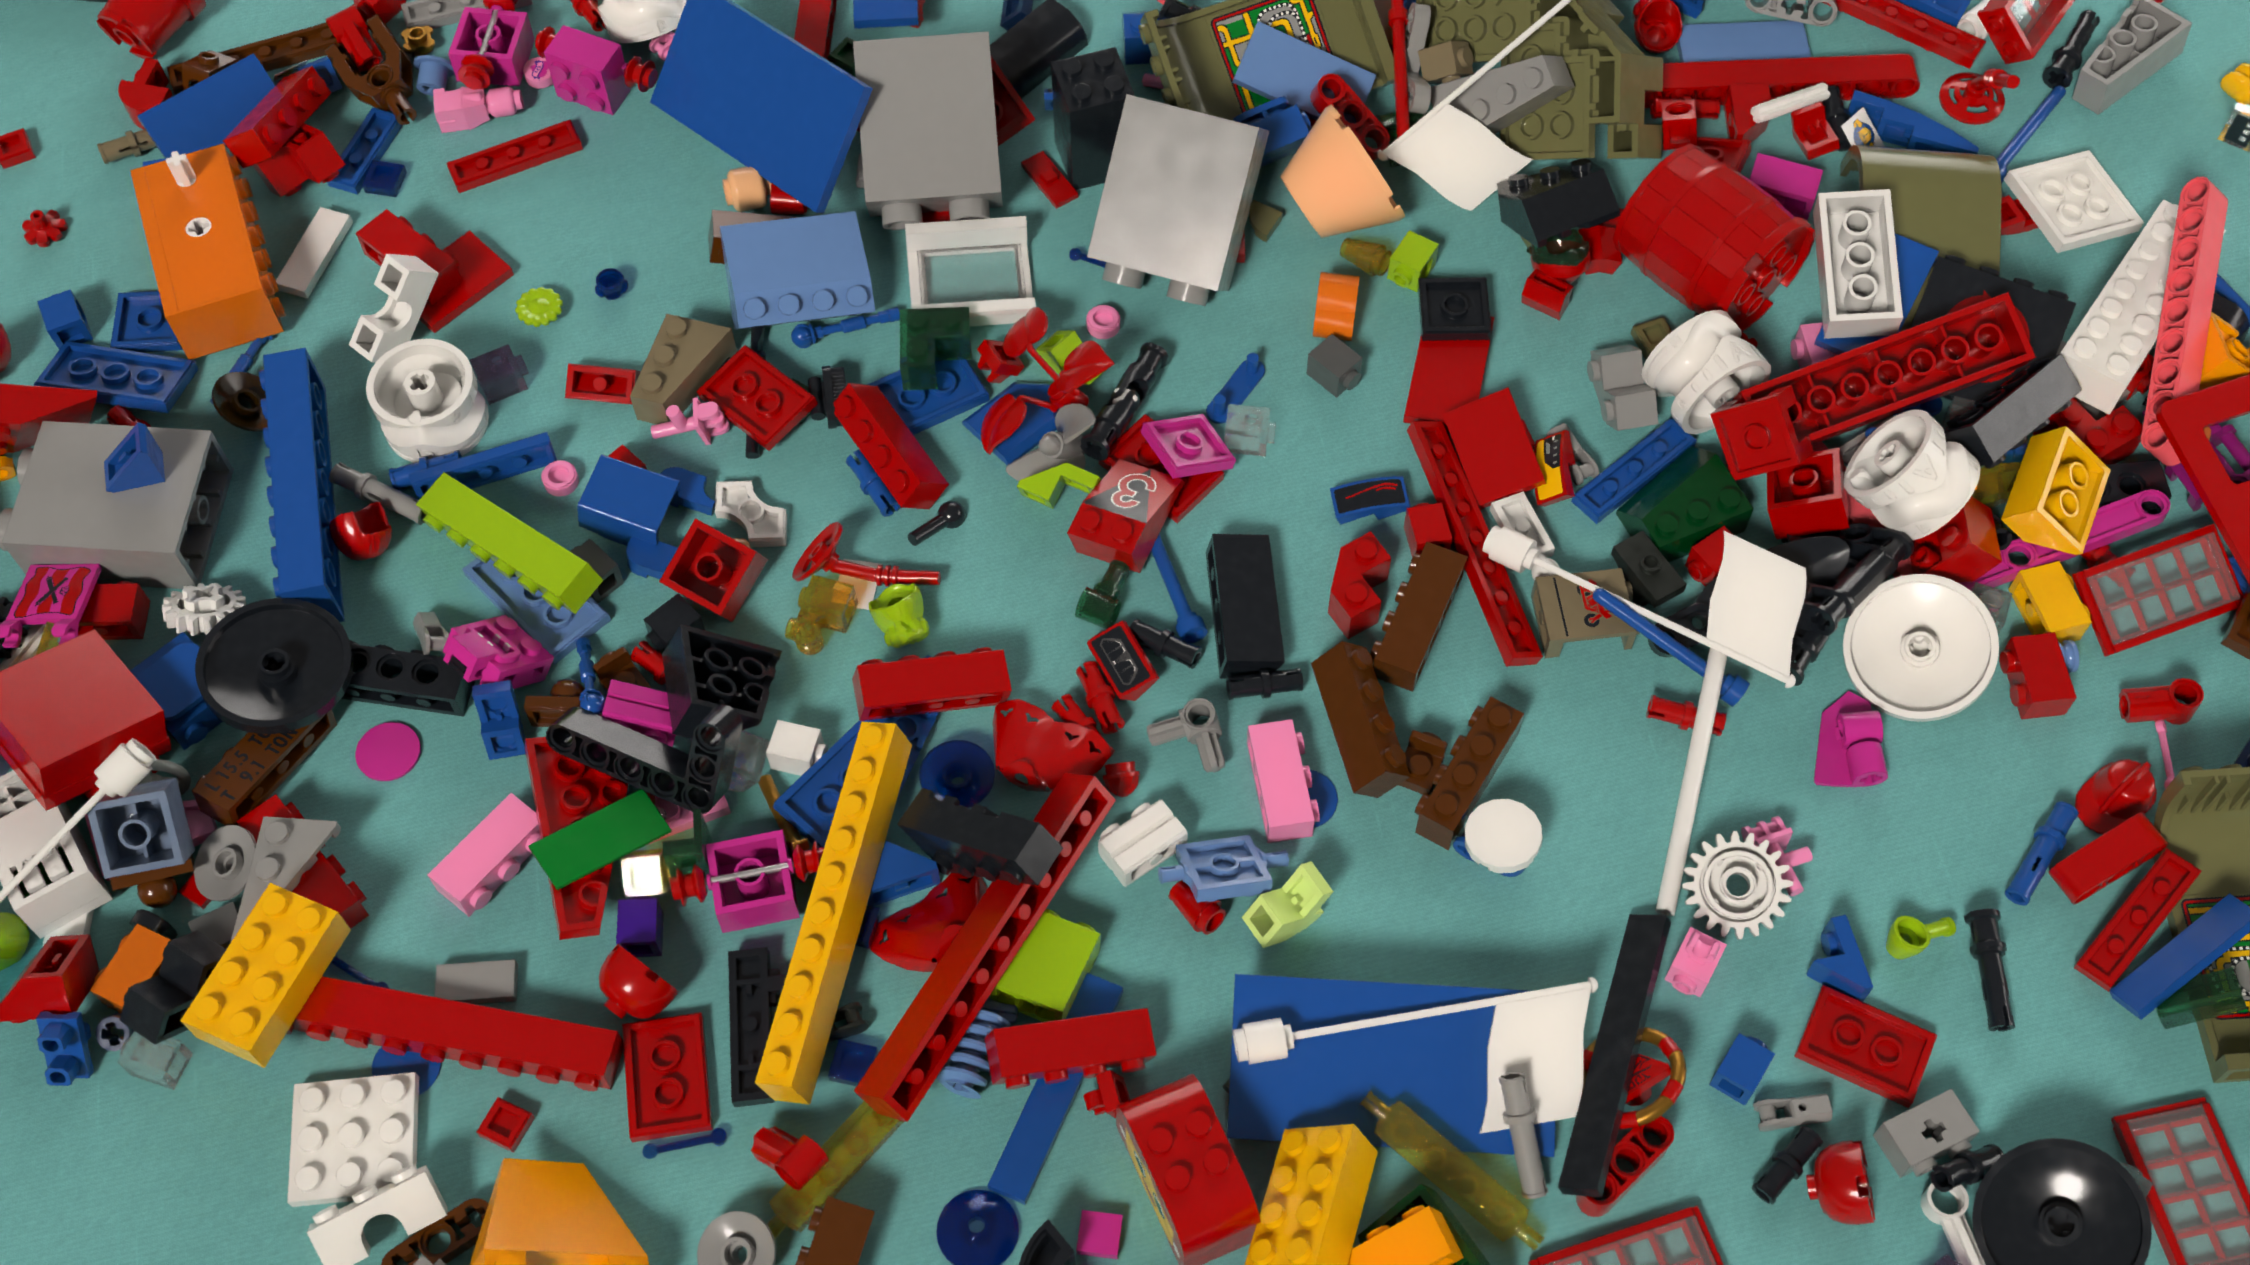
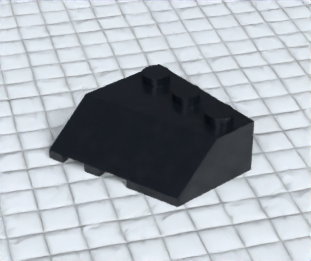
(1557, 201)
(713, 671)

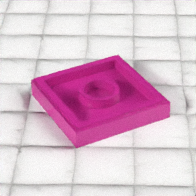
(1188, 446)

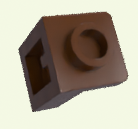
(619, 667)
(1423, 759)

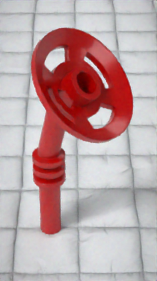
(1974, 95)
(824, 557)

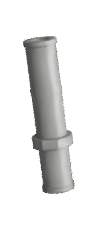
(368, 487)
(1520, 1118)

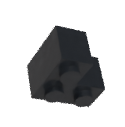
(159, 1003)

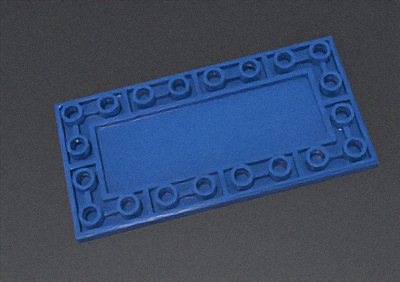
(761, 98)
(1426, 1062)

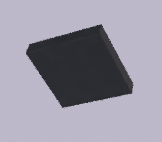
(1454, 309)

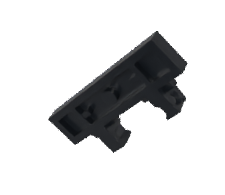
(751, 996)

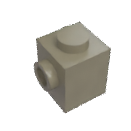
(1446, 62)

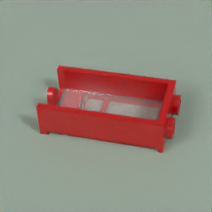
(2021, 25)

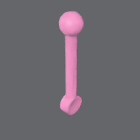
(2162, 730)

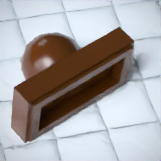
(545, 710)
(155, 887)

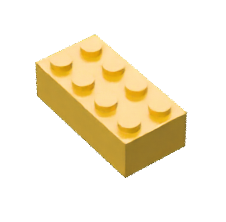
(266, 975)
(1314, 1197)

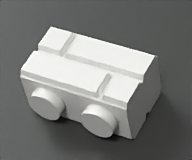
(1141, 841)

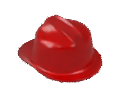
(2116, 795)

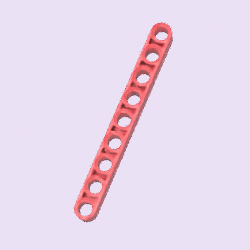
(2185, 307)

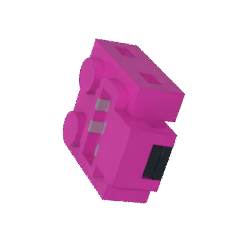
(496, 652)

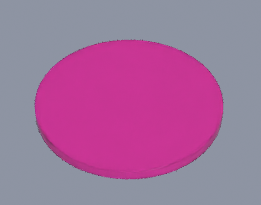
(388, 751)

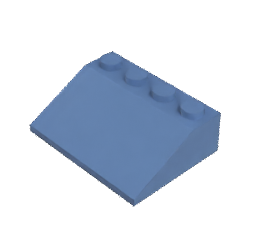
(796, 270)

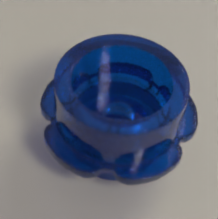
(608, 278)

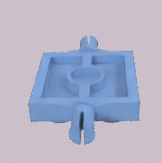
(1223, 868)

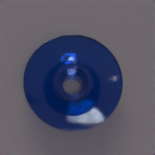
(955, 760)
(990, 1245)

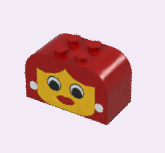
(1189, 1171)

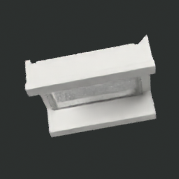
(971, 266)

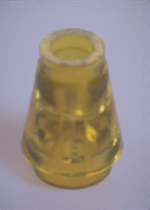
(1367, 256)

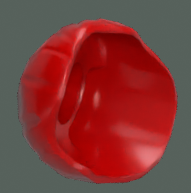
(1657, 25)

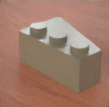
(678, 365)

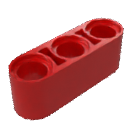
(1347, 101)
(2108, 858)
(1640, 1154)

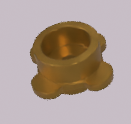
(418, 40)

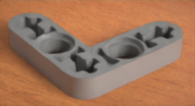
(1416, 33)

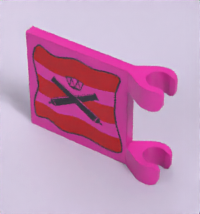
(51, 595)

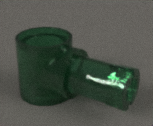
(1103, 602)

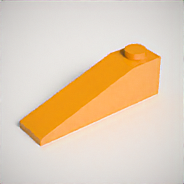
(2224, 354)

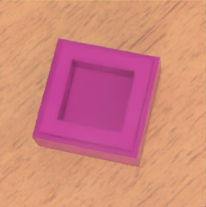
(1099, 1234)

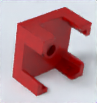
(1760, 434)

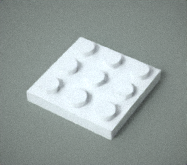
(2073, 201)
(351, 1136)

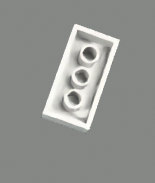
(1857, 264)

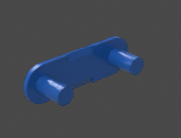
(1236, 389)

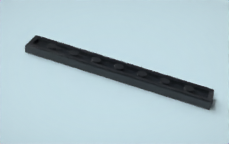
(1614, 1056)

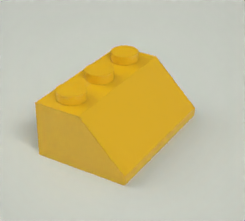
(2056, 492)

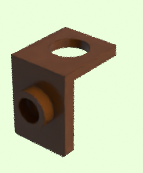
(204, 66)

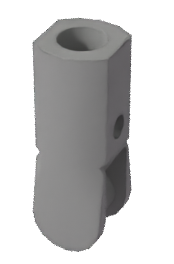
(1588, 468)
(430, 632)
(1797, 1111)

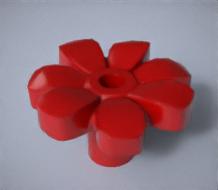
(44, 227)

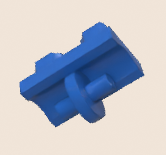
(65, 1047)

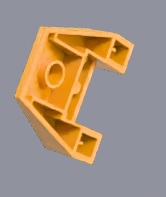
(552, 1217)

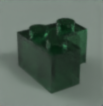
(931, 337)

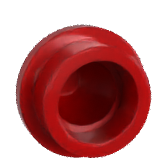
(1121, 778)

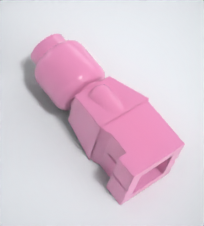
(469, 108)

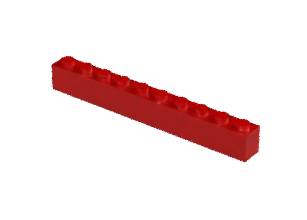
(979, 957)
(461, 1033)

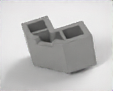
(1620, 387)

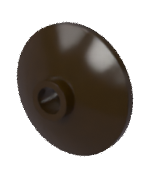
(238, 400)

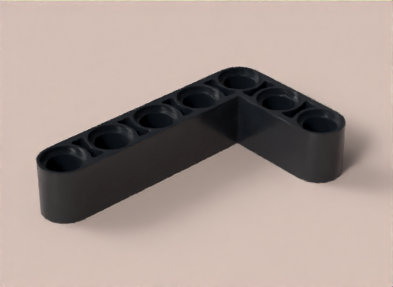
(681, 778)

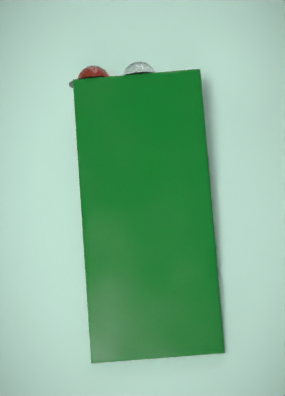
(600, 838)

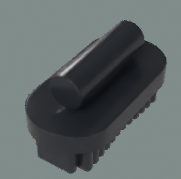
(826, 394)

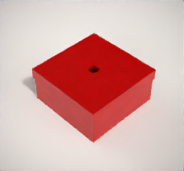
(70, 713)

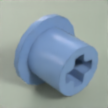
(432, 73)

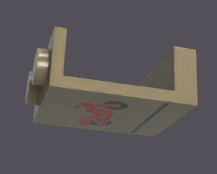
(1570, 613)

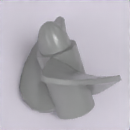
(1059, 446)

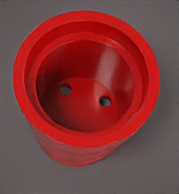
(146, 23)

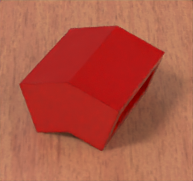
(1602, 249)
(1546, 294)

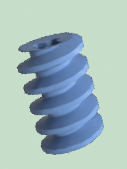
(968, 1058)

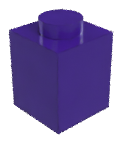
(640, 926)

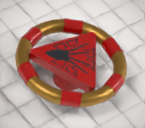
(1647, 1074)

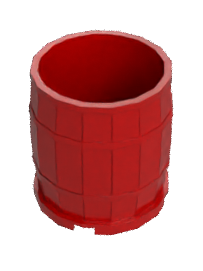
(1712, 236)

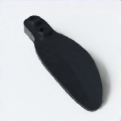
(1821, 556)

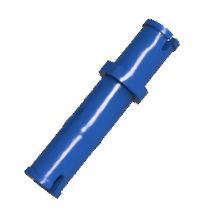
(2047, 842)

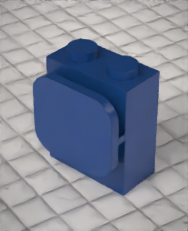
(1285, 127)
(173, 685)

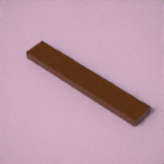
(274, 51)

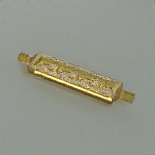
(847, 1153)
(1452, 1170)

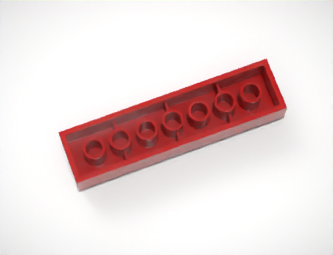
(1903, 369)

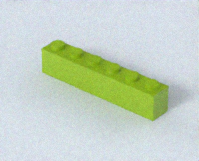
(509, 543)

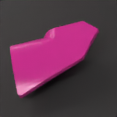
(1850, 745)

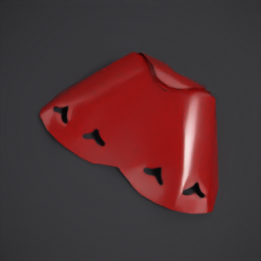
(1042, 748)
(930, 926)

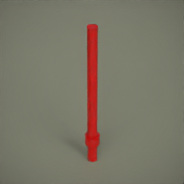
(1397, 21)

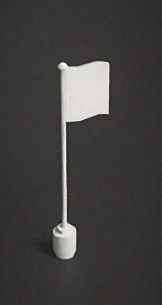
(1458, 151)
(1749, 610)
(115, 775)
(1528, 1034)

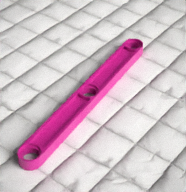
(2110, 525)

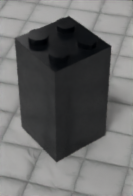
(1087, 113)

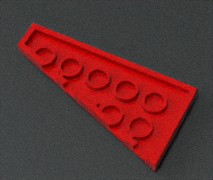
(563, 795)

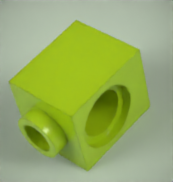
(1412, 260)

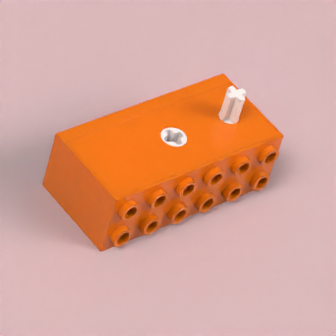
(207, 251)

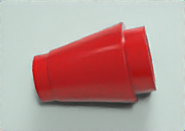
(1201, 915)

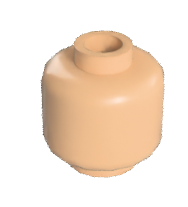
(746, 189)

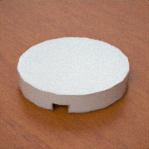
(1503, 835)

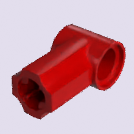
(353, 33)
(2161, 702)
(790, 1157)

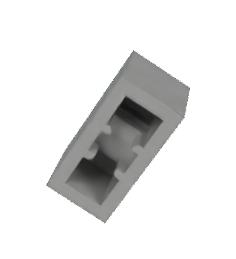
(1904, 1135)

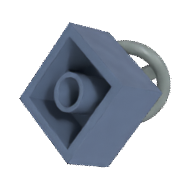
(146, 826)

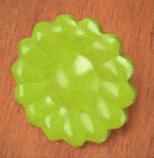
(539, 306)

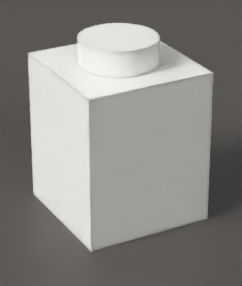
(794, 747)

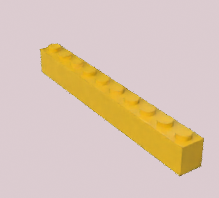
(834, 914)

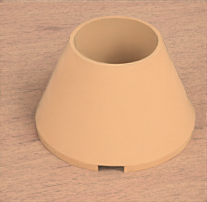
(1338, 180)

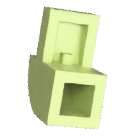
(1289, 909)

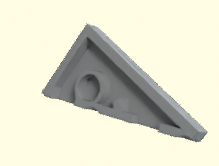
(281, 856)

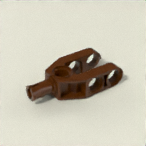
(385, 84)

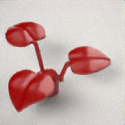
(1079, 367)

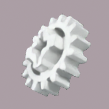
(200, 607)

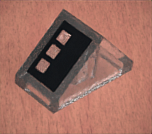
(2237, 127)

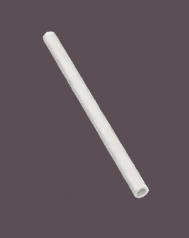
(1691, 784)

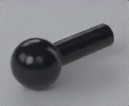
(949, 515)

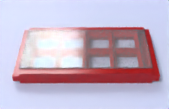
(2159, 589)
(2196, 1188)
(1666, 1240)

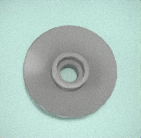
(224, 862)
(732, 1231)

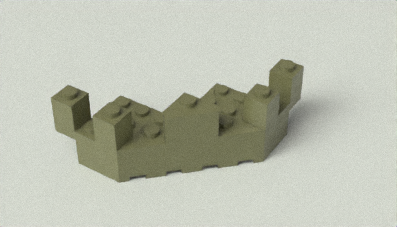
(1601, 59)

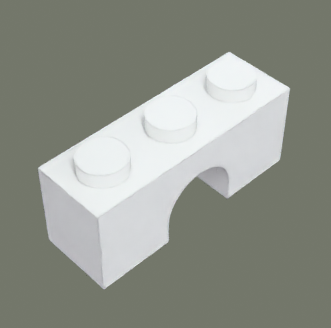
(408, 287)
(409, 1198)

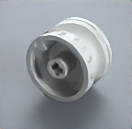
(640, 19)
(1703, 368)
(427, 400)
(1912, 474)

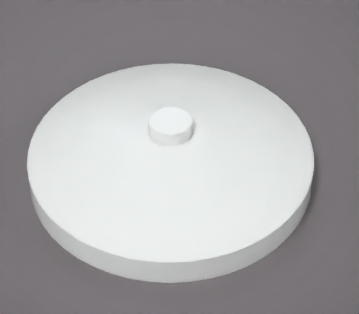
(1921, 647)

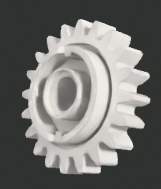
(1761, 876)

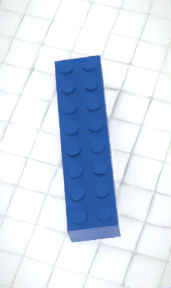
(300, 481)

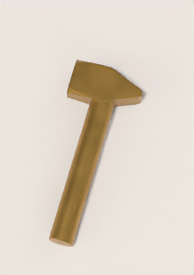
(790, 832)

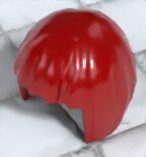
(362, 533)

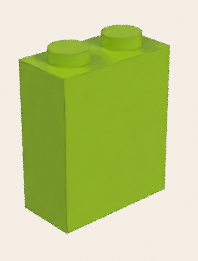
(1049, 968)

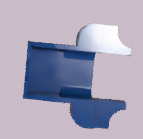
(630, 504)

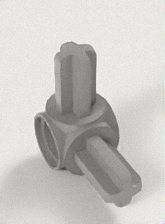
(1203, 735)

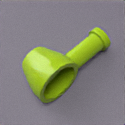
(1910, 936)

